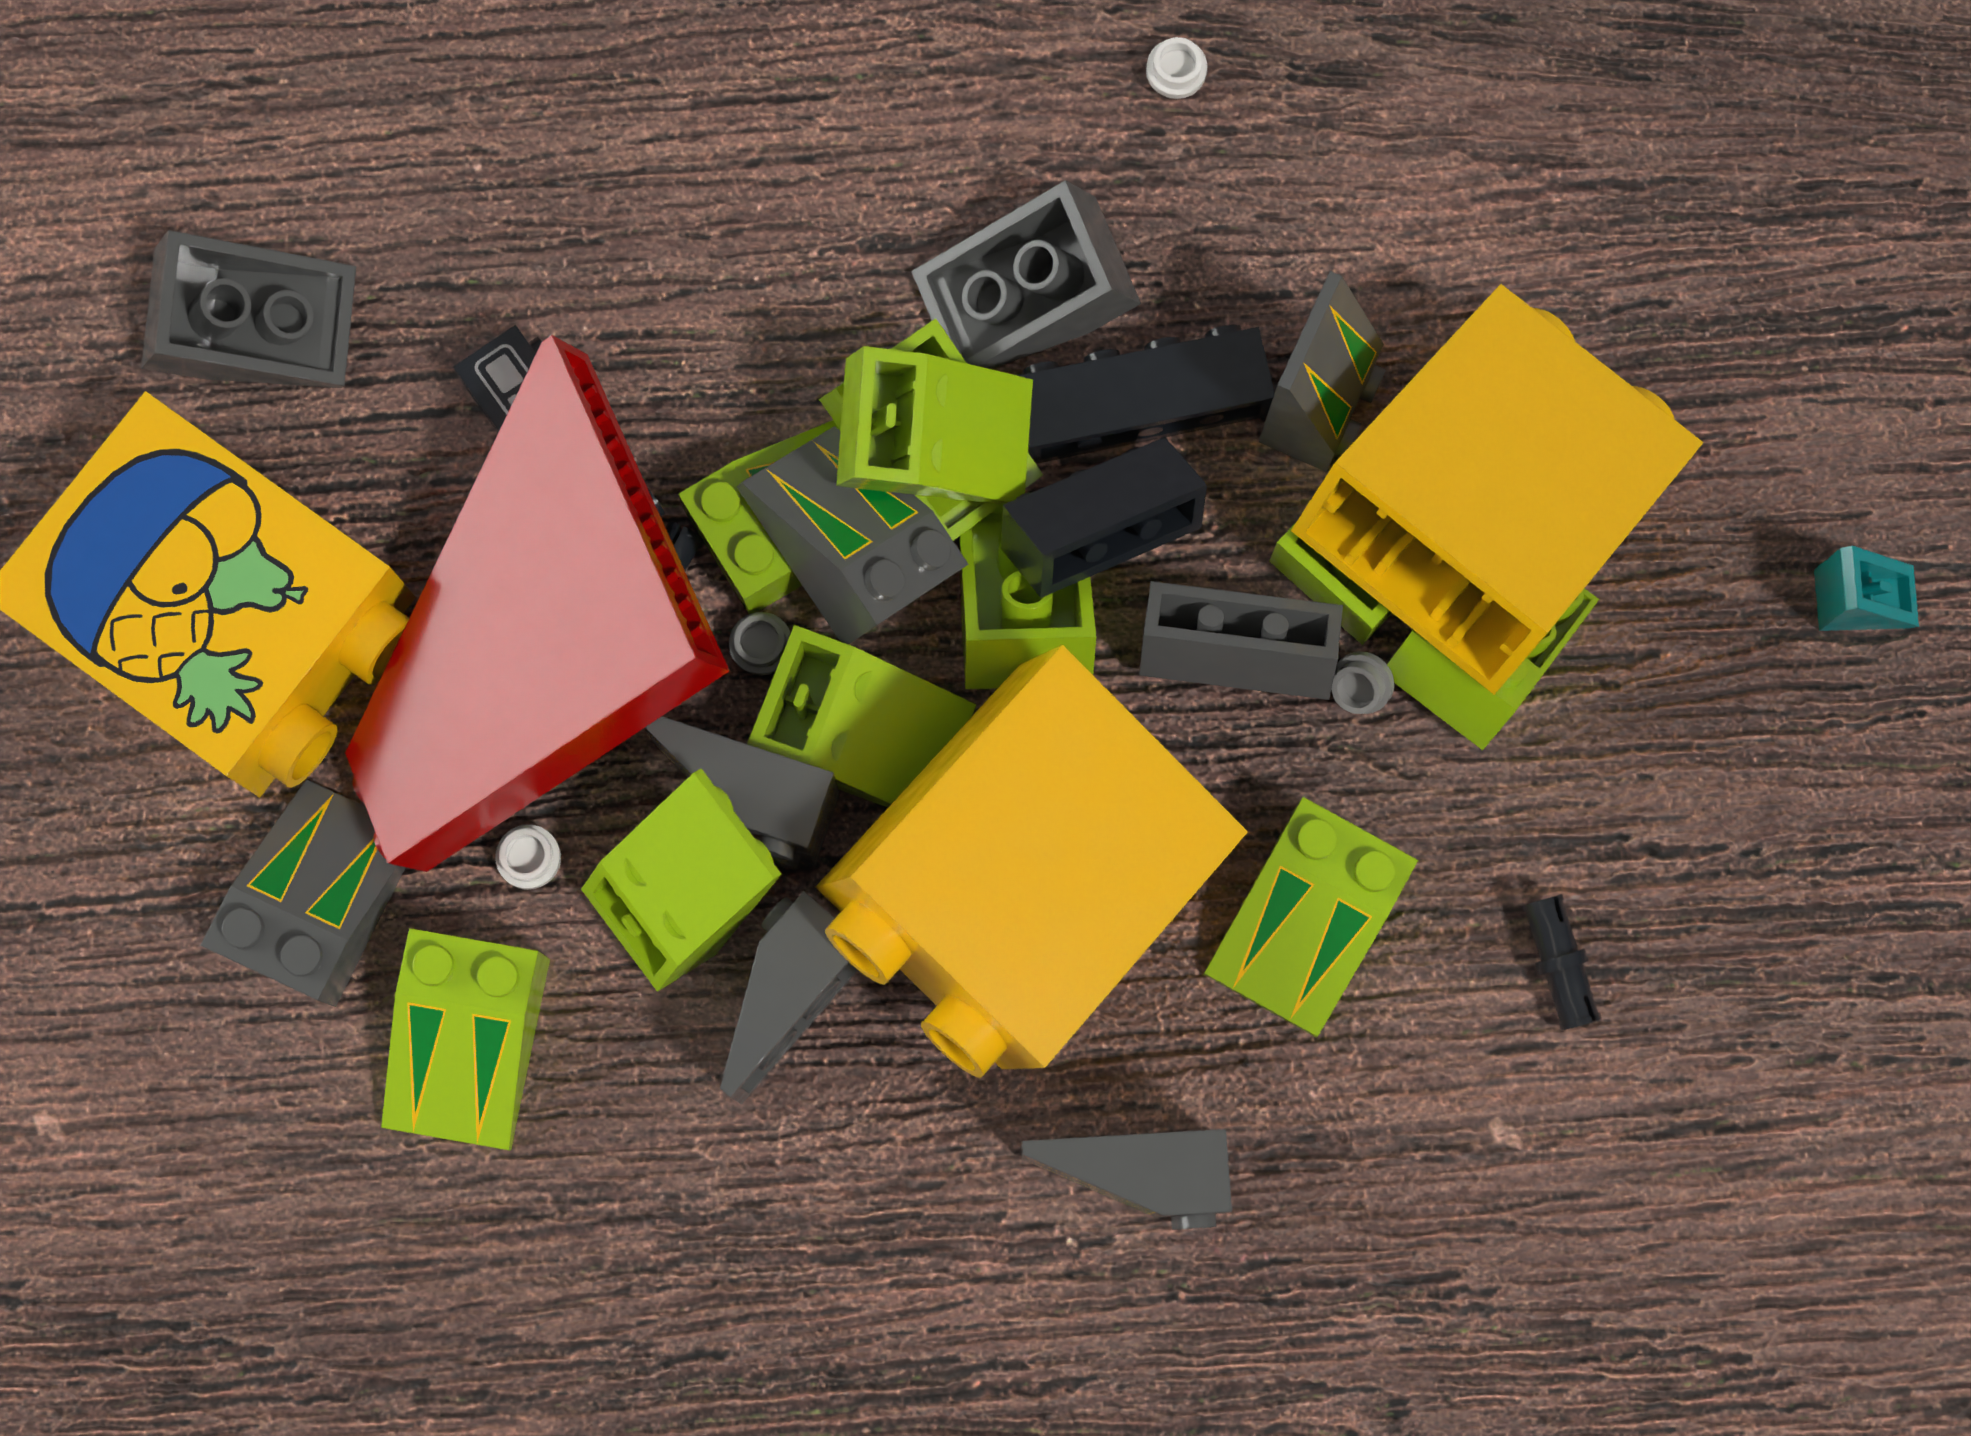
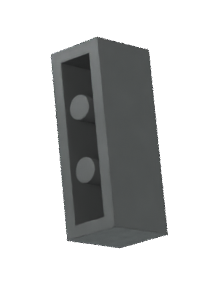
(1241, 640)

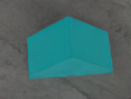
(1865, 592)

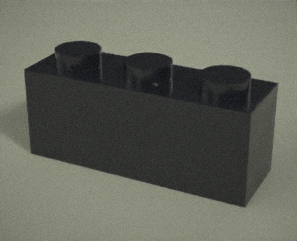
(1102, 516)

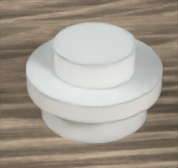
(1176, 68)
(528, 857)

